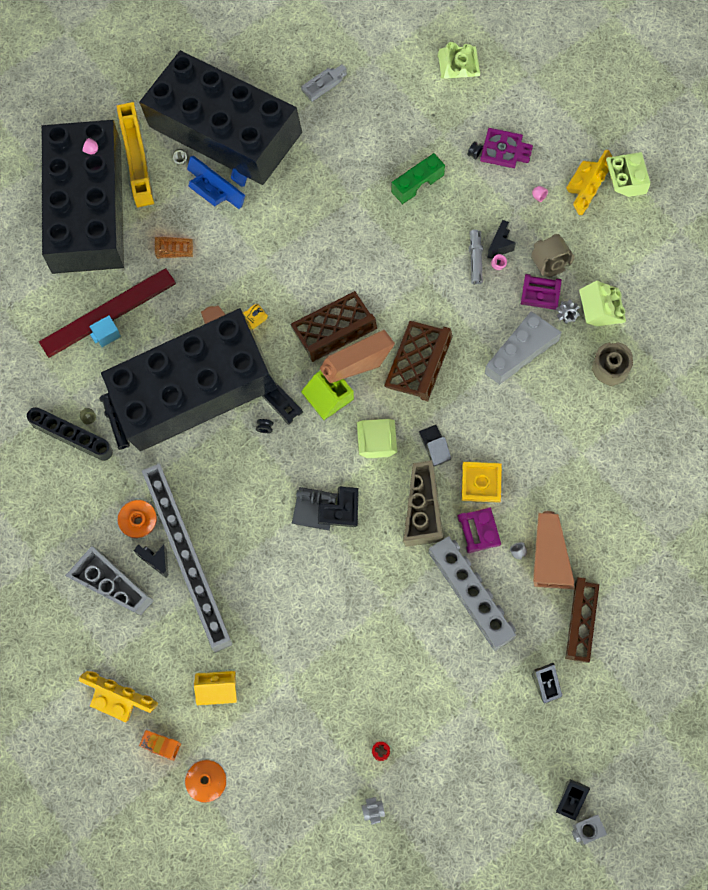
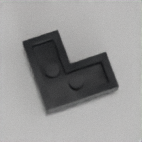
(343, 513)

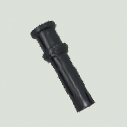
(110, 413)

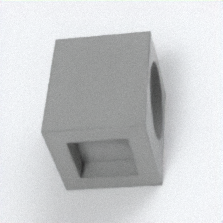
(596, 825)

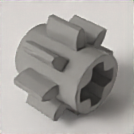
(568, 311)
(373, 810)

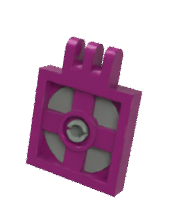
(505, 148)

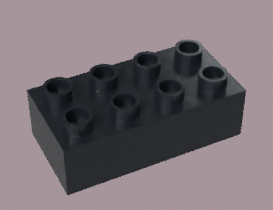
(221, 117)
(82, 197)
(188, 380)

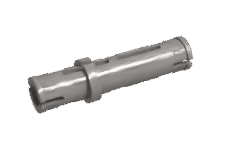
(476, 256)

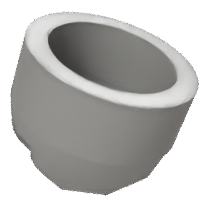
(518, 550)

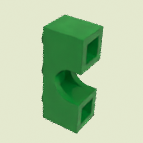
(407, 184)

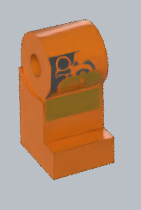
(160, 745)

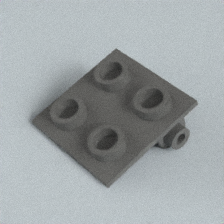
(307, 507)

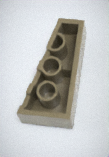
(423, 510)

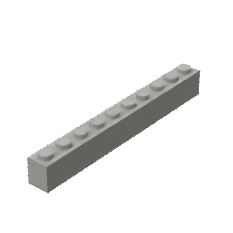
(187, 558)

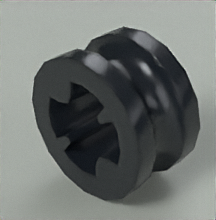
(475, 150)
(264, 426)

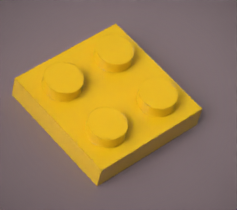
(481, 482)

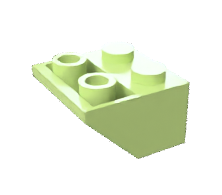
(629, 174)
(602, 304)

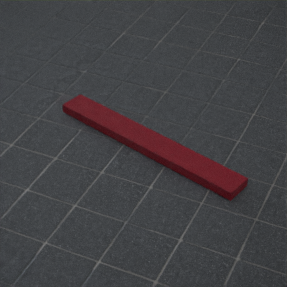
(114, 308)

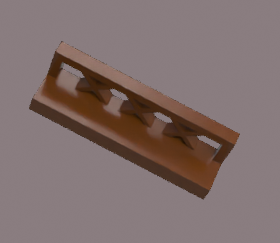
(577, 605)

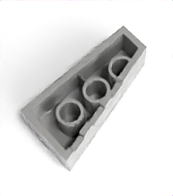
(525, 344)
(105, 578)

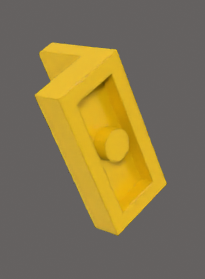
(215, 688)

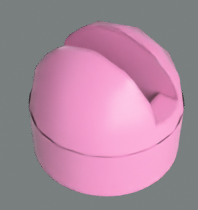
(90, 147)
(539, 193)
(503, 262)

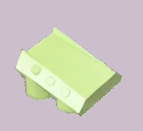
(458, 61)
(377, 438)

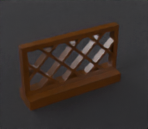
(340, 336)
(434, 360)

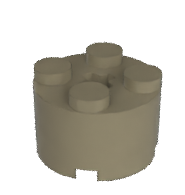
(552, 255)
(603, 365)

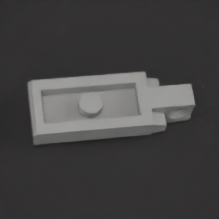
(323, 82)

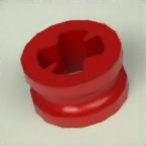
(386, 748)

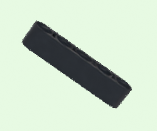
(61, 430)

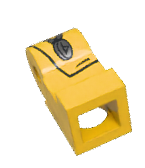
(255, 315)

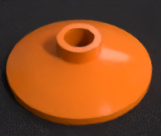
(132, 511)
(215, 785)

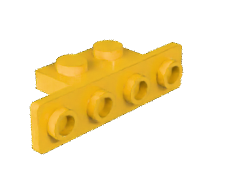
(587, 181)
(114, 698)

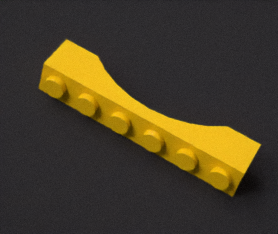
(135, 155)

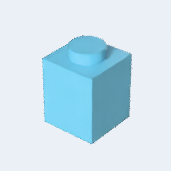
(104, 331)

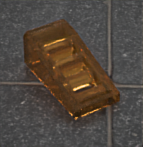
(166, 253)

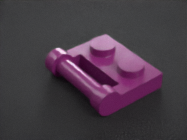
(541, 296)
(485, 529)

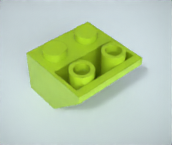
(326, 396)

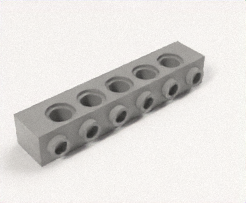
(495, 638)

